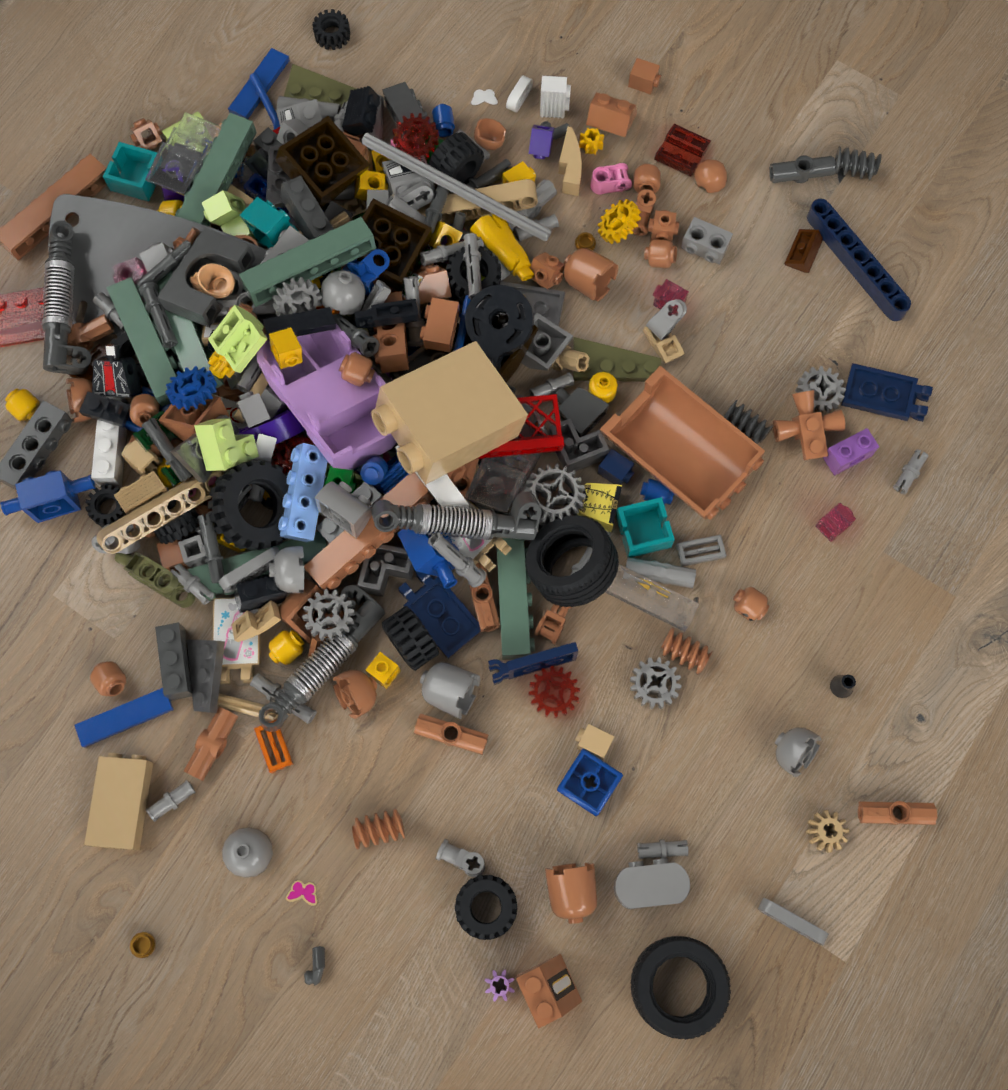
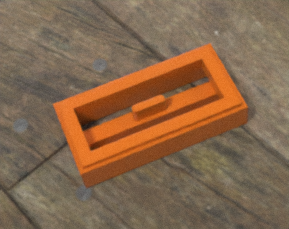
(280, 765)

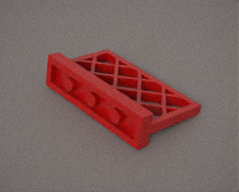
(533, 444)

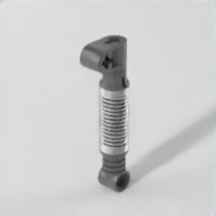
(58, 307)
(459, 521)
(324, 660)

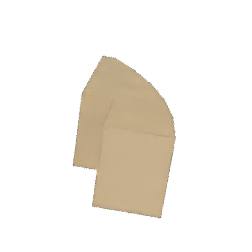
(570, 164)

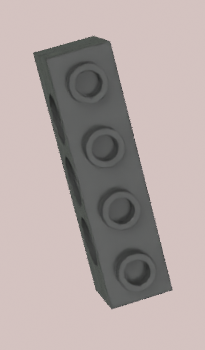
(33, 435)

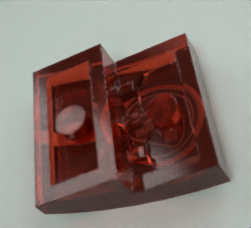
(682, 150)

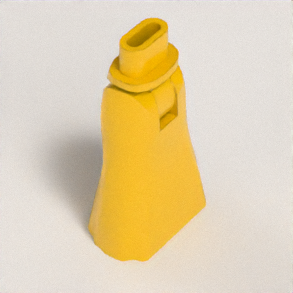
(500, 240)

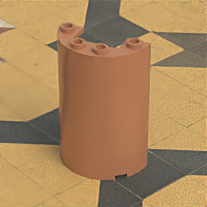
(685, 444)

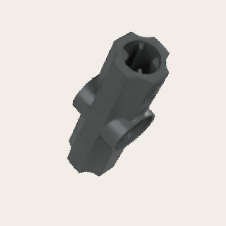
(793, 169)

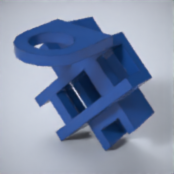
(367, 269)

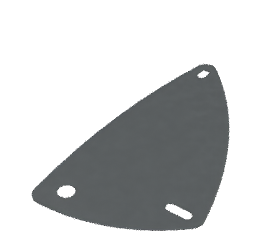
(113, 234)

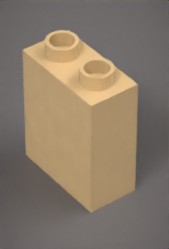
(448, 413)

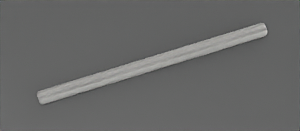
(456, 187)

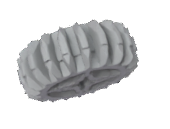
(563, 497)

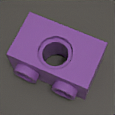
(851, 451)

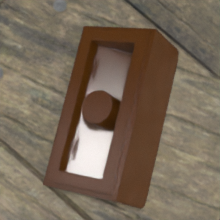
(804, 250)

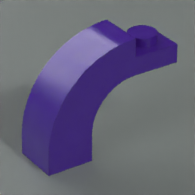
(280, 426)

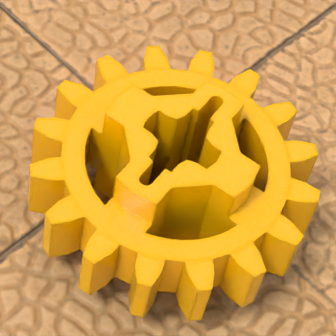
(619, 221)

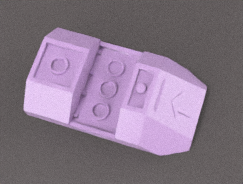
(325, 404)

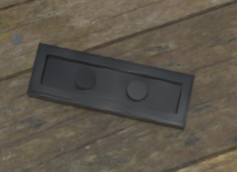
(302, 323)

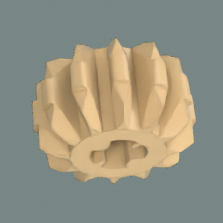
(819, 833)

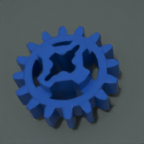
(189, 388)

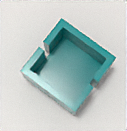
(134, 166)
(265, 221)
(642, 527)

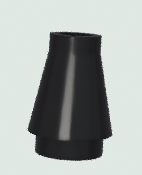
(838, 687)

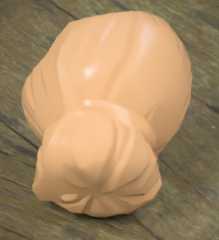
(214, 281)

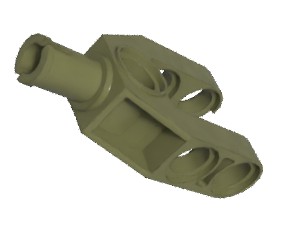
(155, 577)

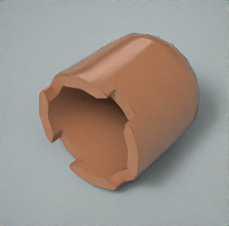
(589, 273)
(572, 891)

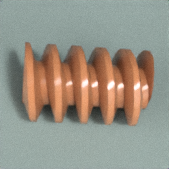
(686, 651)
(377, 828)

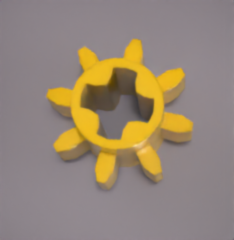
(591, 141)
(220, 366)

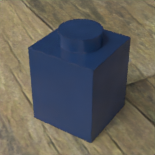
(616, 468)

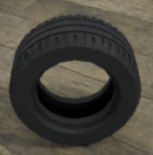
(587, 582)
(717, 987)

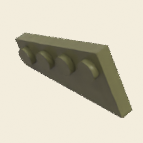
(311, 85)
(621, 363)

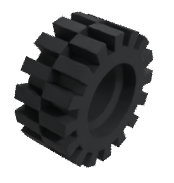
(331, 20)
(96, 501)
(176, 528)

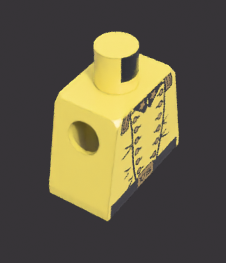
(601, 503)

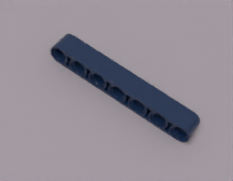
(869, 264)

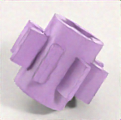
(506, 982)

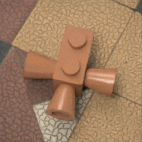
(809, 426)

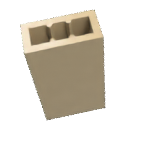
(119, 802)

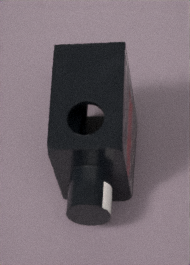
(115, 374)

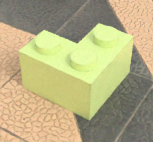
(224, 211)
(223, 448)

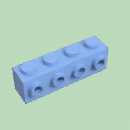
(304, 484)

